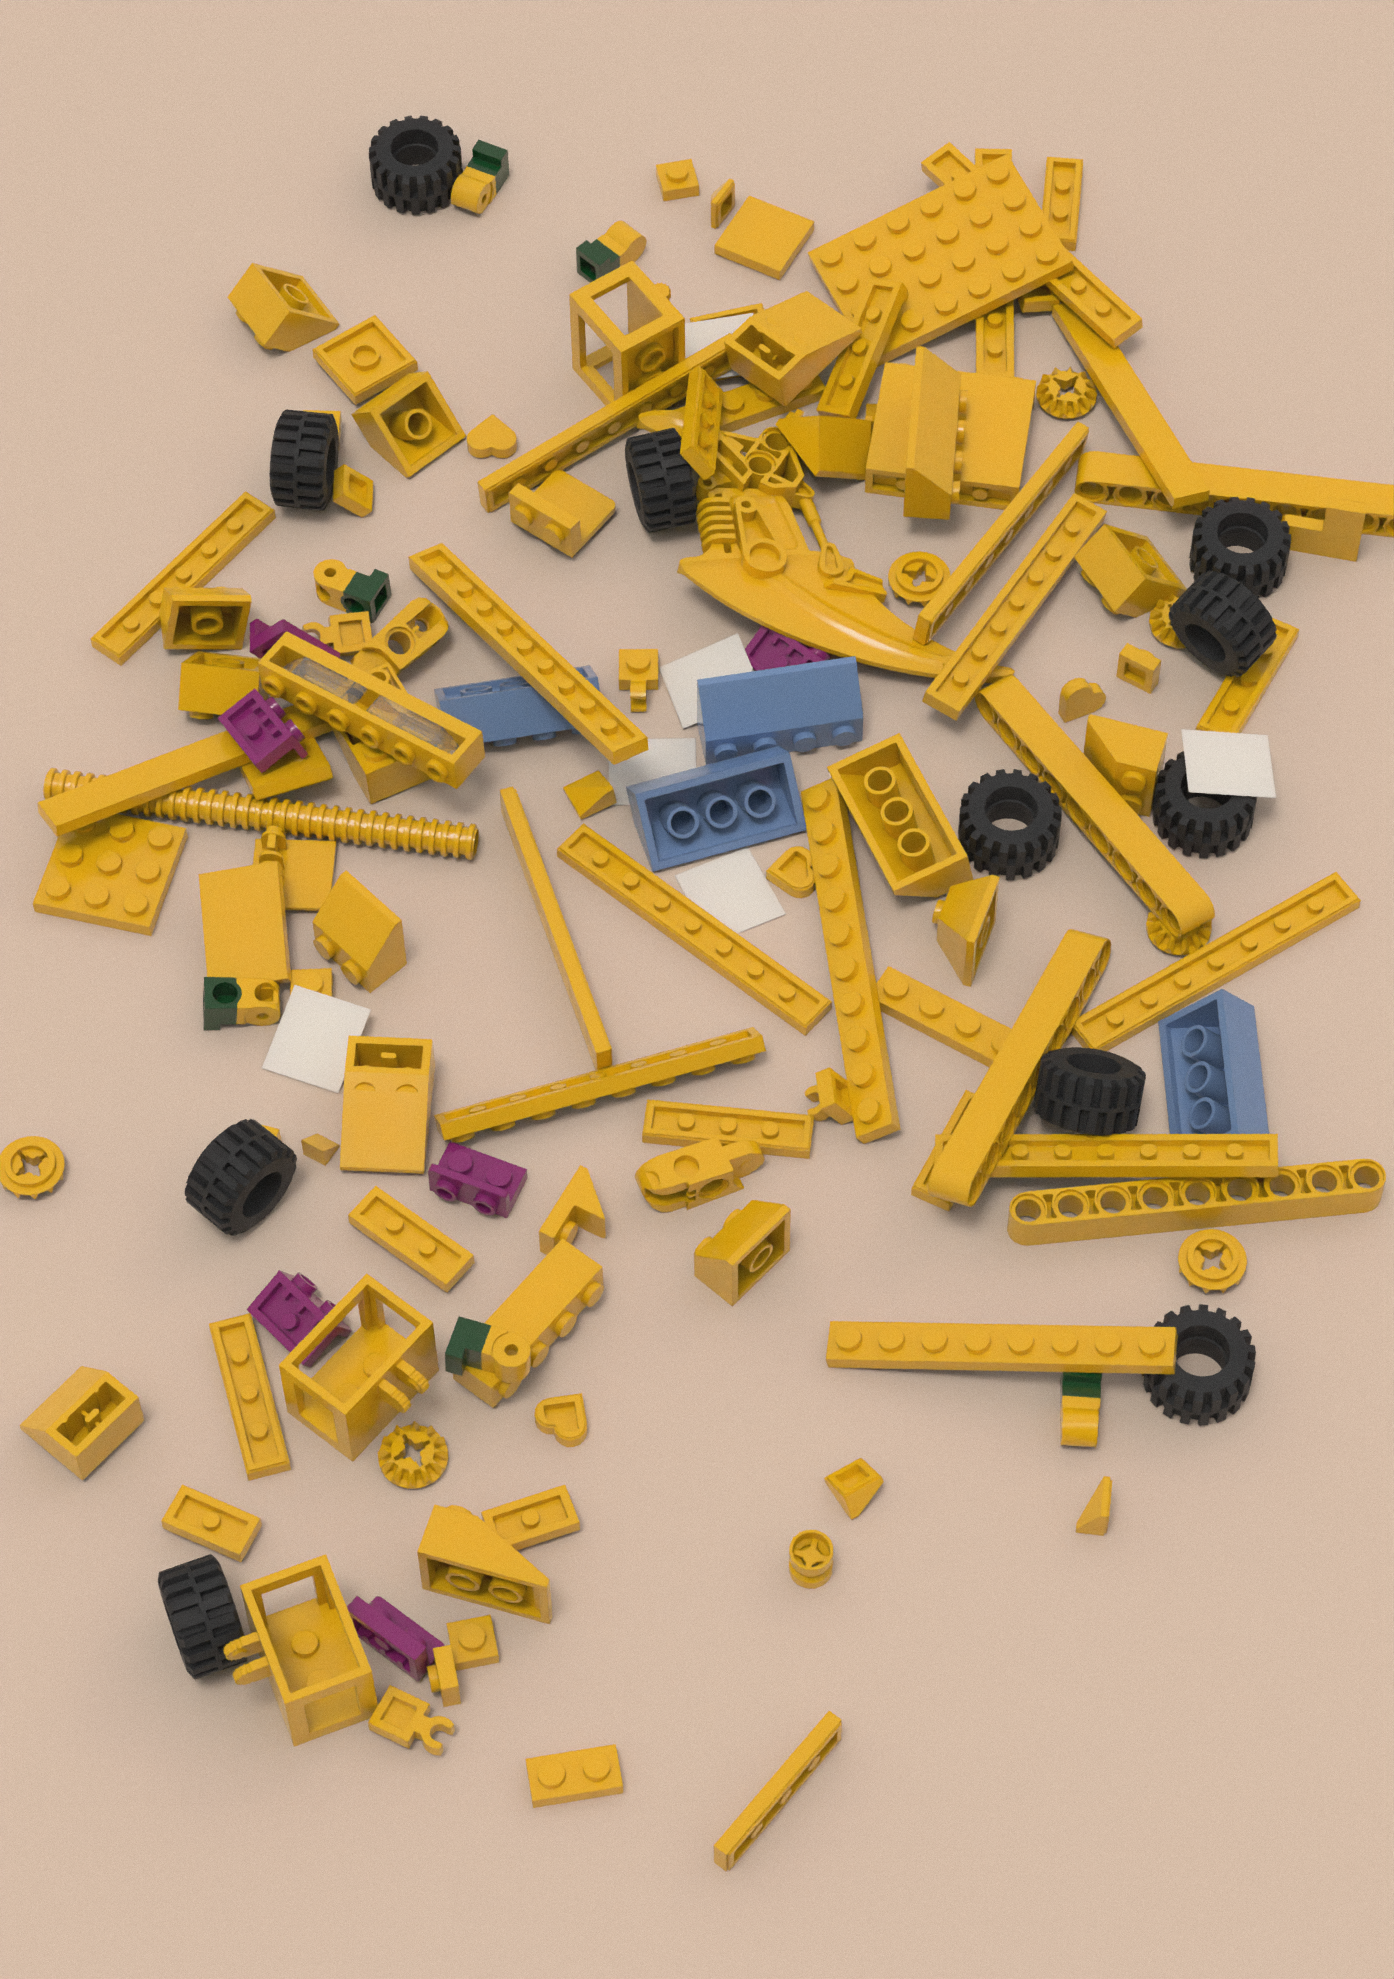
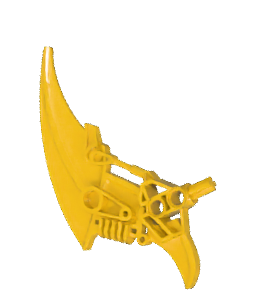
(764, 568)

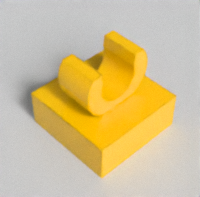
(833, 1097)

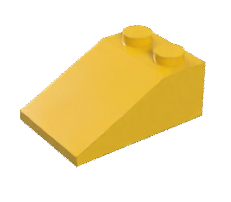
(476, 1565)

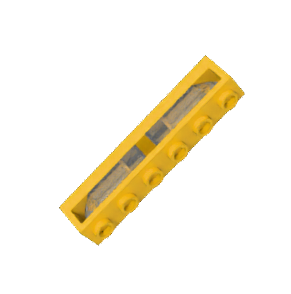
(371, 710)

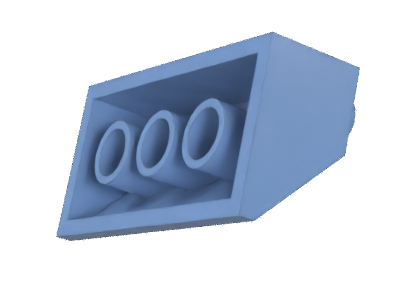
(781, 707)
(506, 708)
(717, 807)
(1213, 1068)

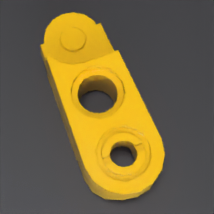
(403, 630)
(697, 1173)

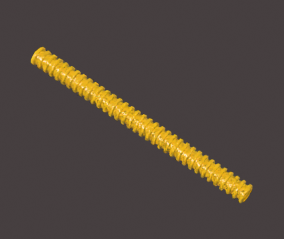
(294, 817)

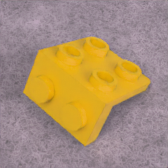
(560, 511)

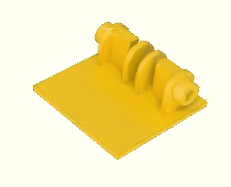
(304, 864)

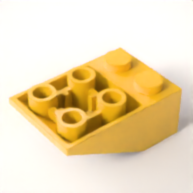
(789, 345)
(374, 769)
(386, 1104)

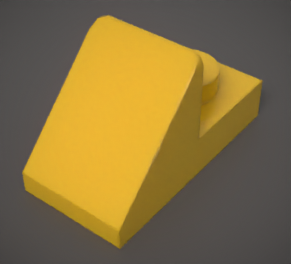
(574, 1209)

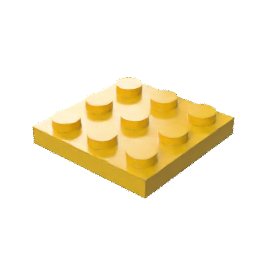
(112, 873)

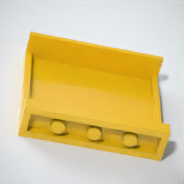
(993, 436)

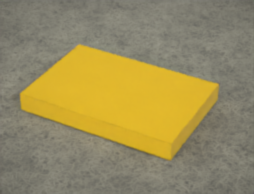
(245, 923)

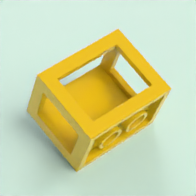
(653, 337)
(367, 1377)
(306, 1654)

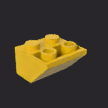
(85, 1419)

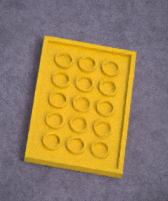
(954, 252)

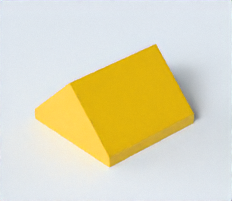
(830, 444)

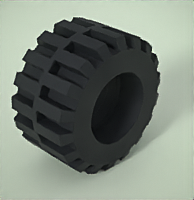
(415, 164)
(303, 459)
(660, 480)
(1246, 526)
(1222, 623)
(1011, 798)
(1196, 827)
(1089, 1091)
(240, 1177)
(1211, 1395)
(201, 1614)

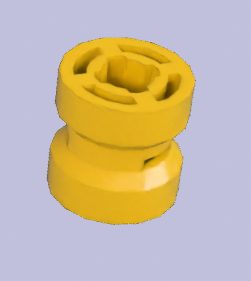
(810, 1548)

